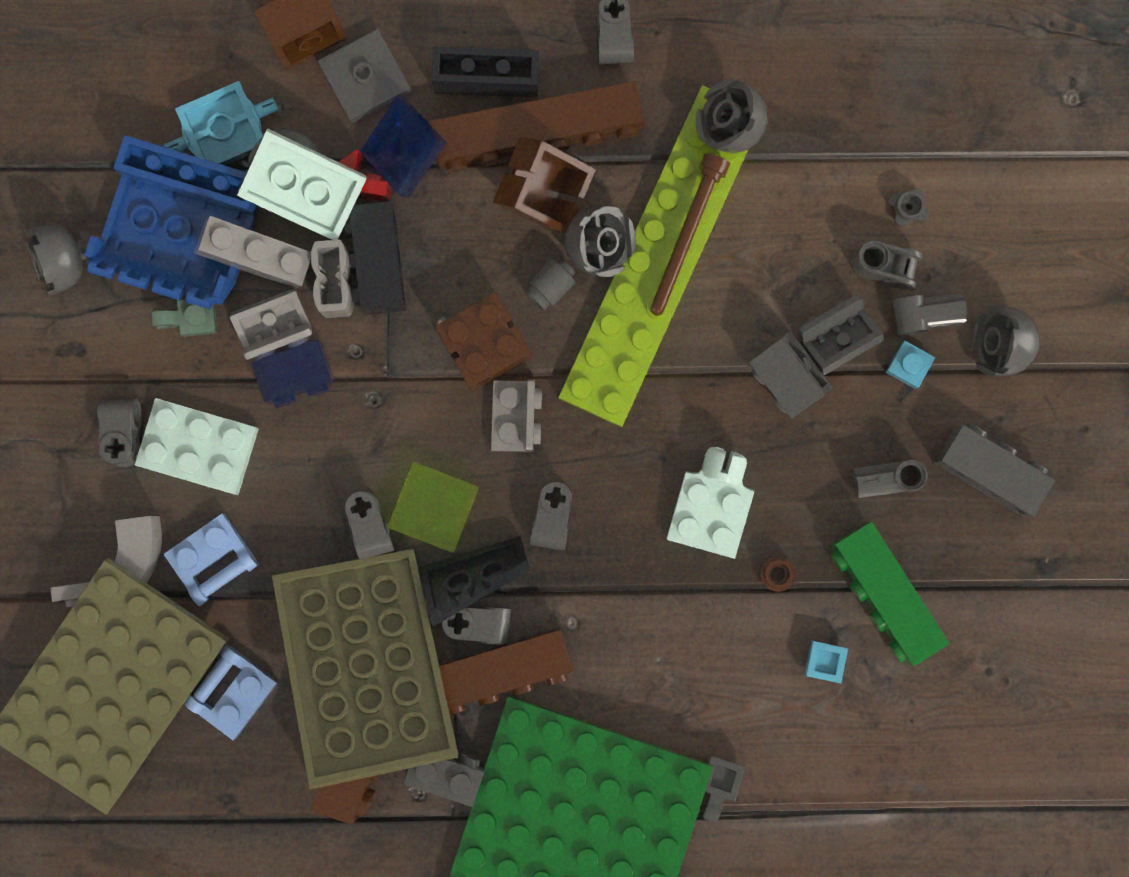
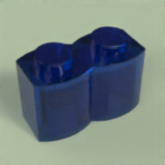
(293, 373)

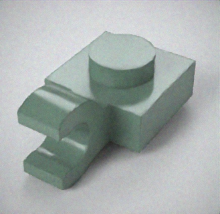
(189, 318)

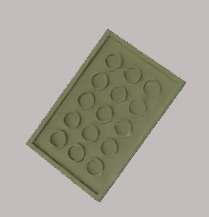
(363, 668)
(107, 686)

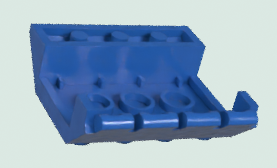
(160, 220)

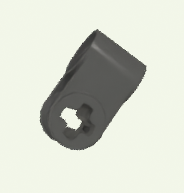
(614, 36)
(894, 264)
(119, 426)
(551, 523)
(370, 532)
(486, 625)

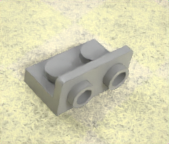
(514, 416)

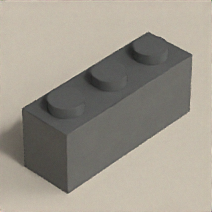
(995, 470)

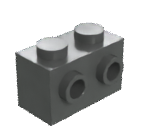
(790, 375)
(451, 779)

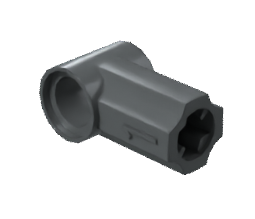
(920, 314)
(886, 479)

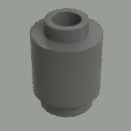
(550, 283)

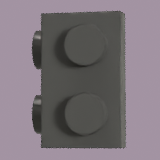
(839, 334)

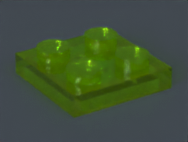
(433, 507)

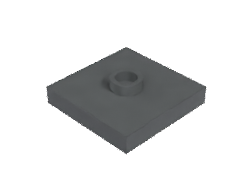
(364, 76)

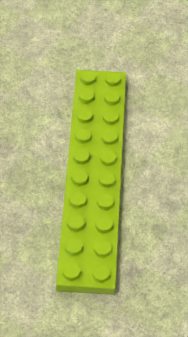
(625, 330)

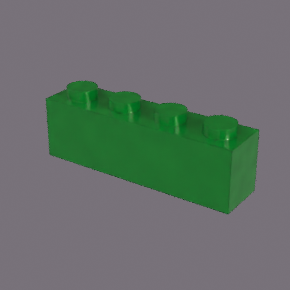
(889, 595)

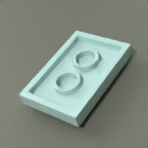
(301, 185)
(196, 446)

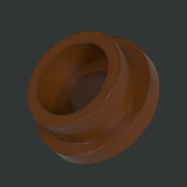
(788, 573)

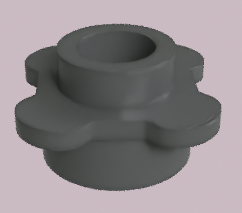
(915, 199)

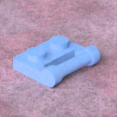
(205, 549)
(239, 700)

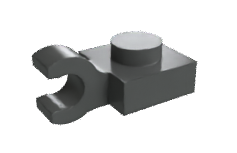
(722, 785)

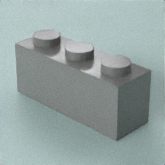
(253, 252)

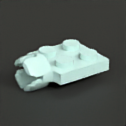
(713, 505)

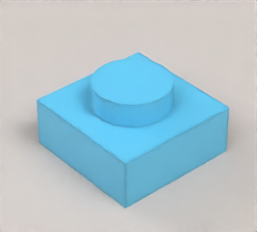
(910, 364)
(826, 661)

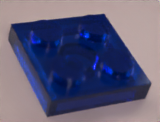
(403, 147)

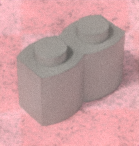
(331, 288)

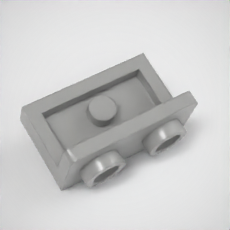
(272, 324)

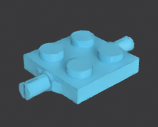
(221, 125)

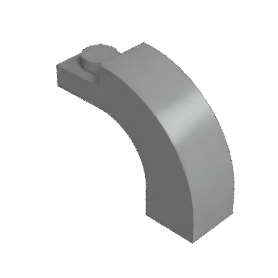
(137, 552)

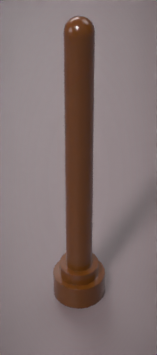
(712, 170)

